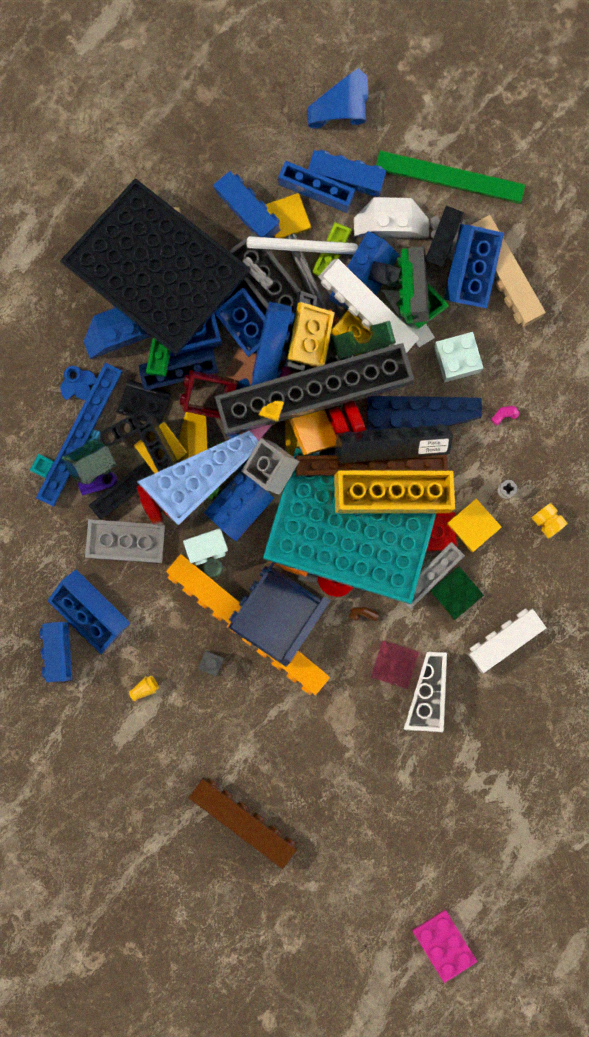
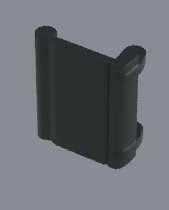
(137, 399)

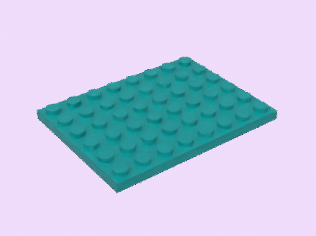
(356, 549)

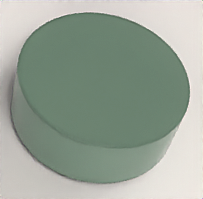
(213, 568)

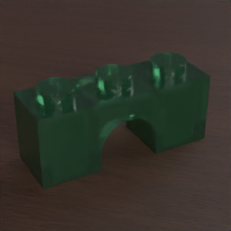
(347, 346)

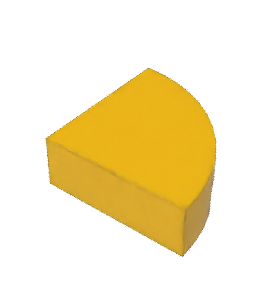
(272, 410)

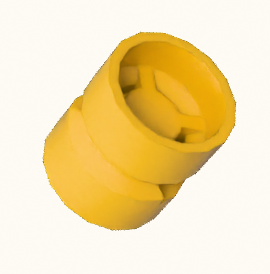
(549, 520)

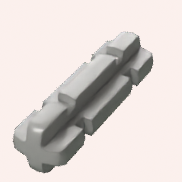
(258, 274)

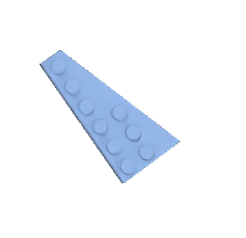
(191, 481)

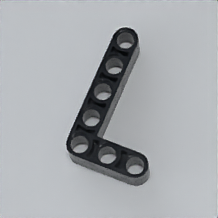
(143, 430)

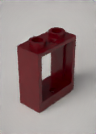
(230, 385)

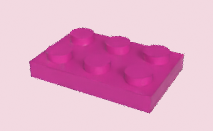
(444, 946)

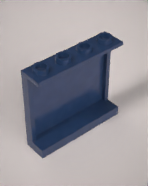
(277, 615)

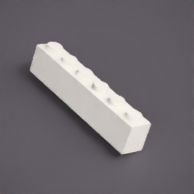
(364, 302)

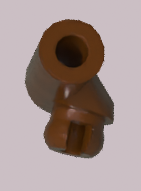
(363, 611)

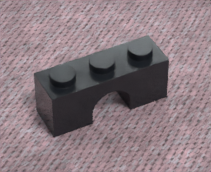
(444, 236)

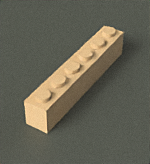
(513, 282)

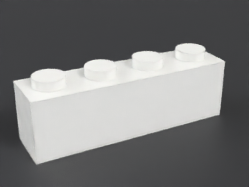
(507, 640)

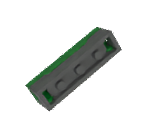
(414, 285)

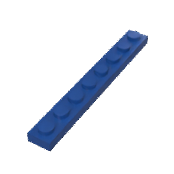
(80, 432)

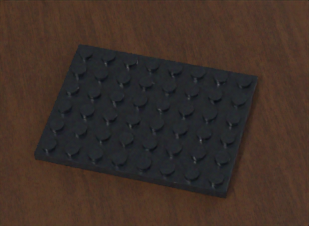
(155, 266)

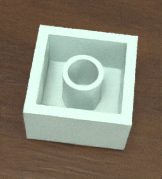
(458, 357)
(205, 546)

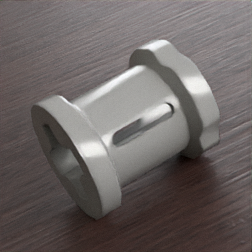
(511, 485)

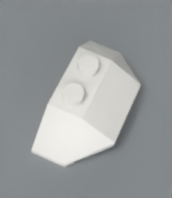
(392, 219)

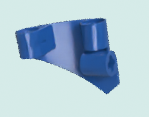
(342, 101)

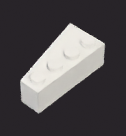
(429, 697)

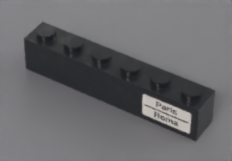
(393, 443)

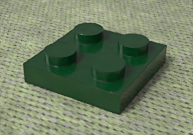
(456, 593)

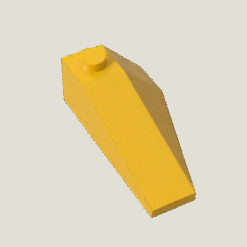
(193, 435)

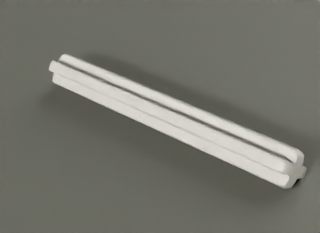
(301, 245)

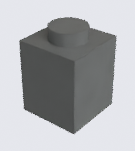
(211, 663)

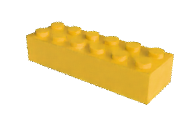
(394, 492)

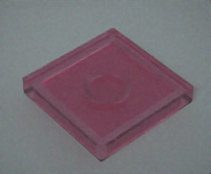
(394, 664)

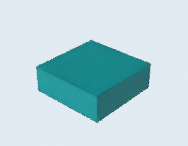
(41, 466)

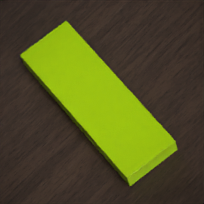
(337, 234)

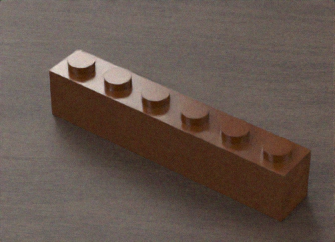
(243, 823)

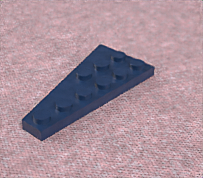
(417, 411)

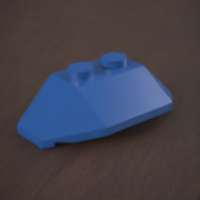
(111, 332)

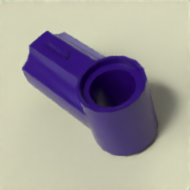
(98, 484)

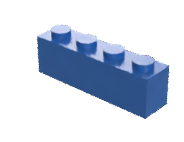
(350, 173)
(316, 186)
(246, 206)

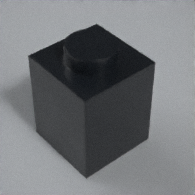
(384, 274)

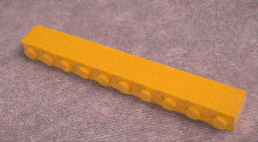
(223, 605)

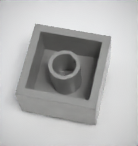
(270, 466)

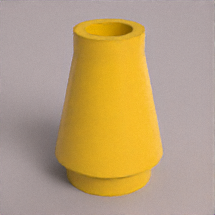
(144, 688)

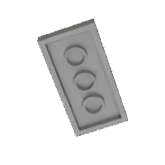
(125, 541)

